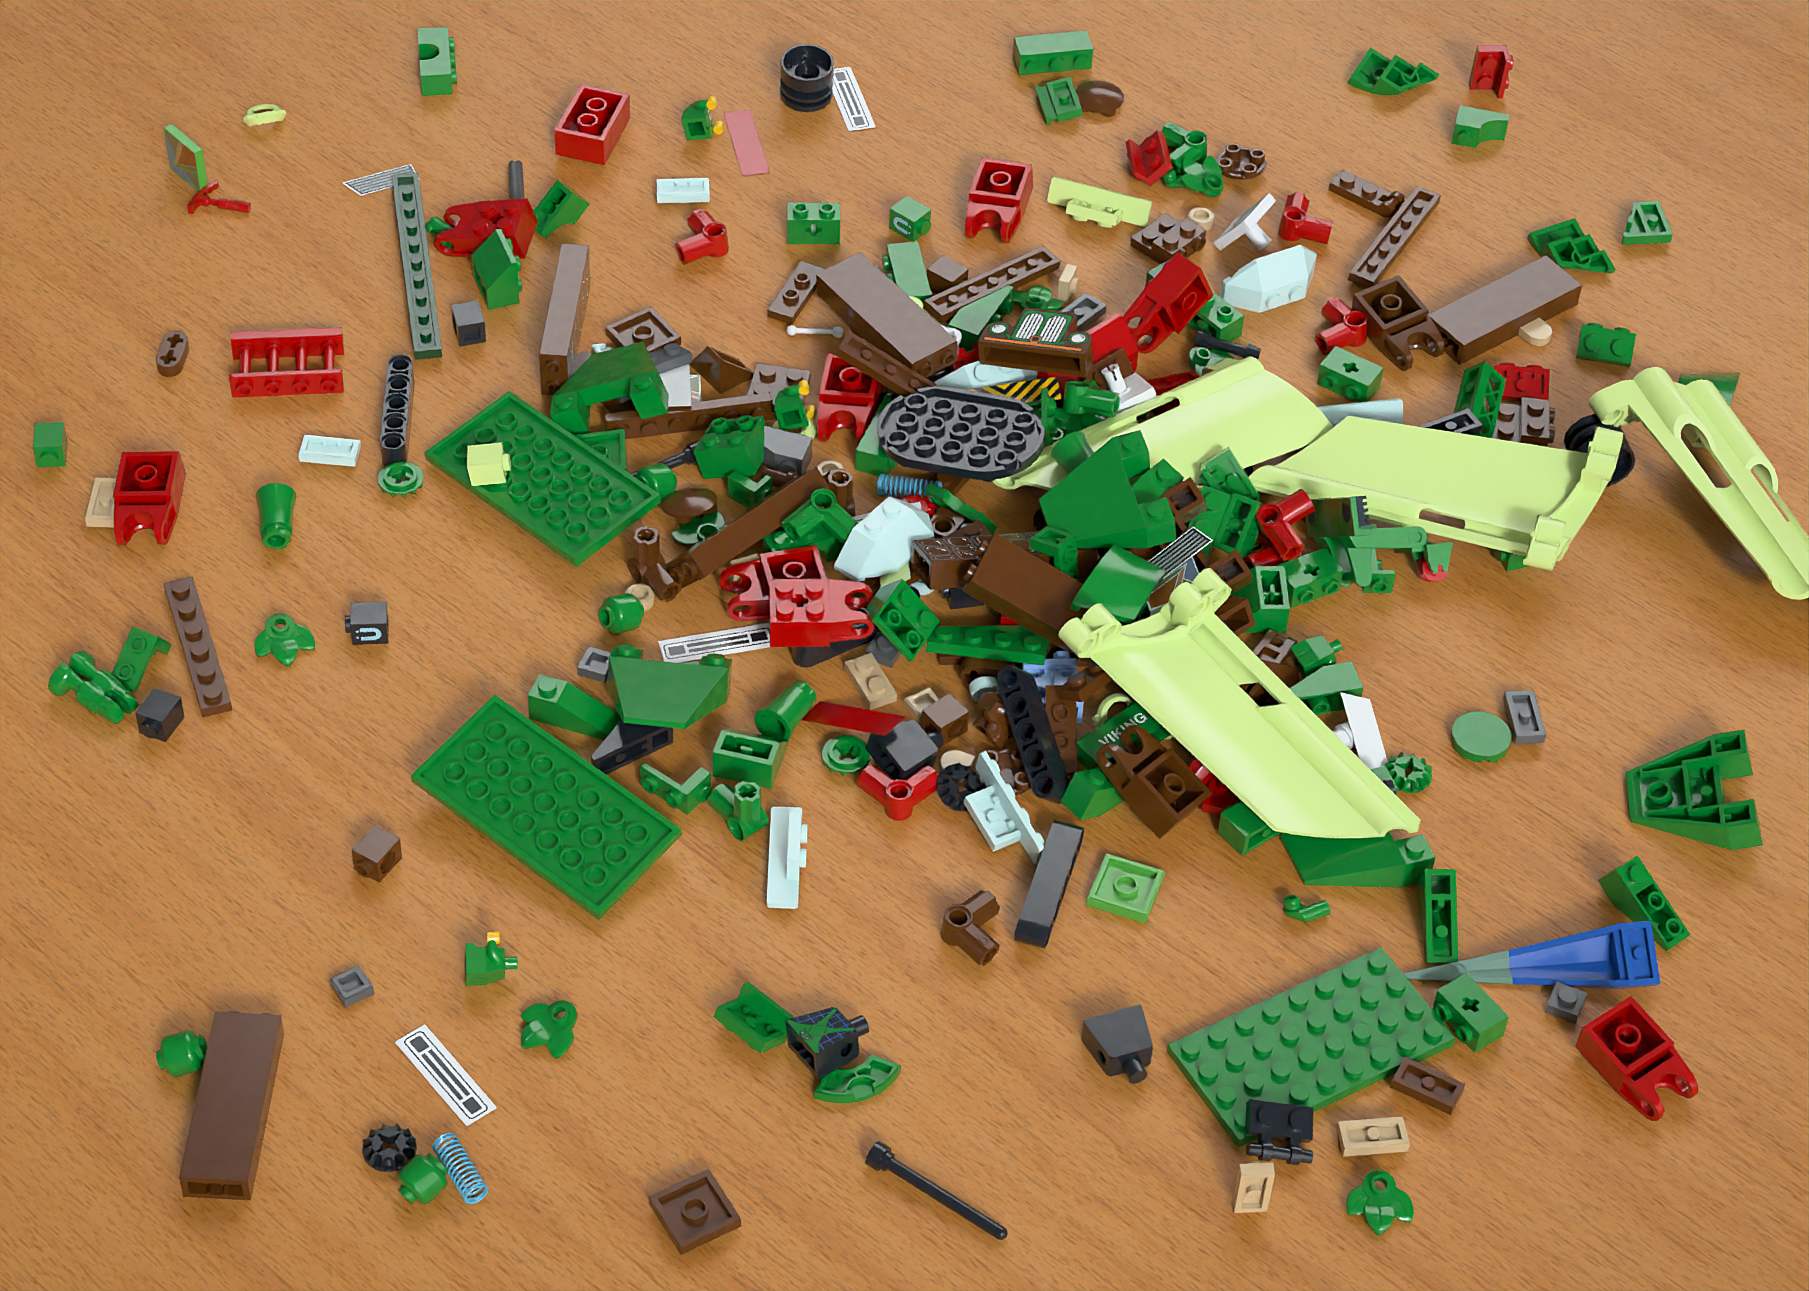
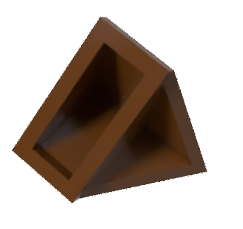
(721, 369)

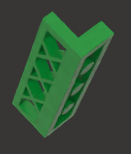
(1474, 389)

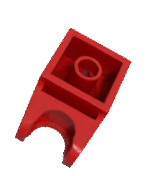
(998, 197)
(481, 219)
(1168, 302)
(846, 399)
(148, 494)
(755, 576)
(816, 612)
(1635, 1057)

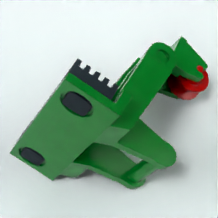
(1342, 529)

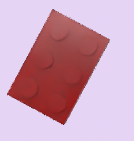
(592, 124)

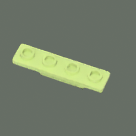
(1098, 203)

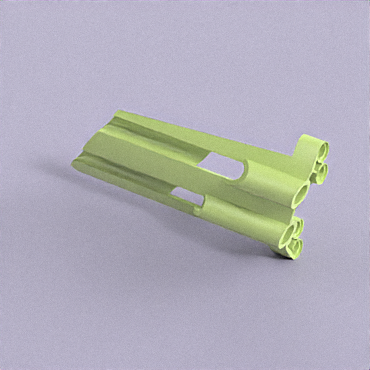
(1709, 423)

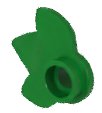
(1204, 177)
(1038, 298)
(1201, 357)
(698, 528)
(283, 642)
(546, 1029)
(1380, 1206)

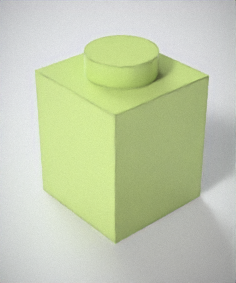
(487, 464)

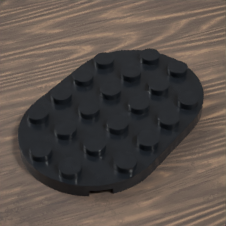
(961, 433)

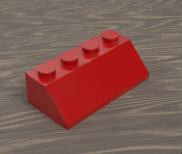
(1106, 338)

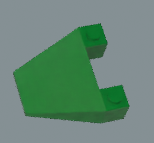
(608, 377)
(1100, 504)
(666, 691)
(1687, 796)
(1359, 860)

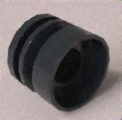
(806, 78)
(1582, 432)

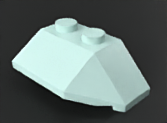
(1271, 280)
(979, 375)
(883, 540)

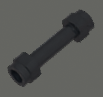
(1205, 340)

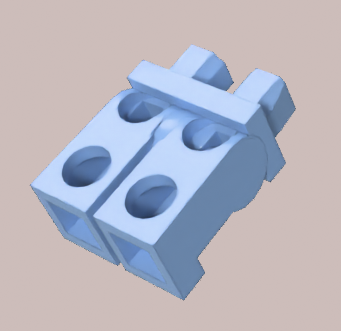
(1055, 672)

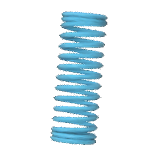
(884, 479)
(467, 1191)

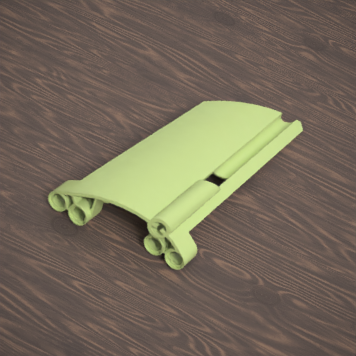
(1226, 407)
(1505, 491)
(1272, 757)

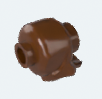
(992, 718)

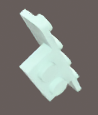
(1382, 410)
(999, 814)
(785, 856)

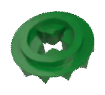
(395, 472)
(843, 746)
(1418, 779)

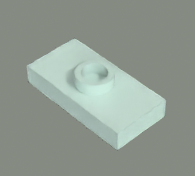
(683, 190)
(329, 450)

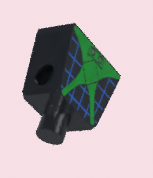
(825, 1039)

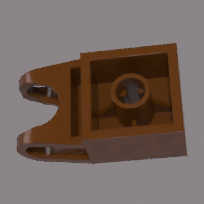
(1398, 322)
(1153, 780)

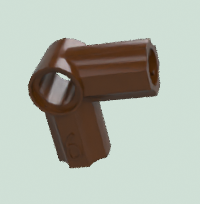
(842, 486)
(650, 566)
(963, 923)

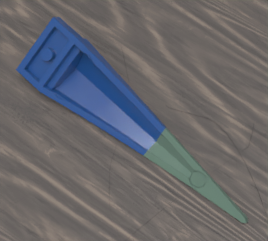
(1599, 958)

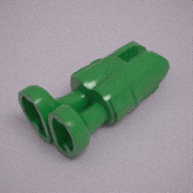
(100, 695)

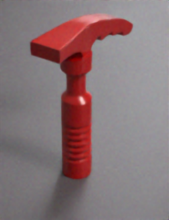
(202, 198)

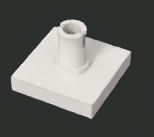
(1247, 224)
(1131, 390)

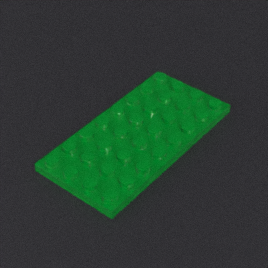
(556, 482)
(546, 806)
(1311, 1042)

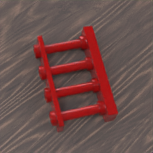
(282, 344)

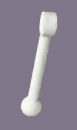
(836, 331)

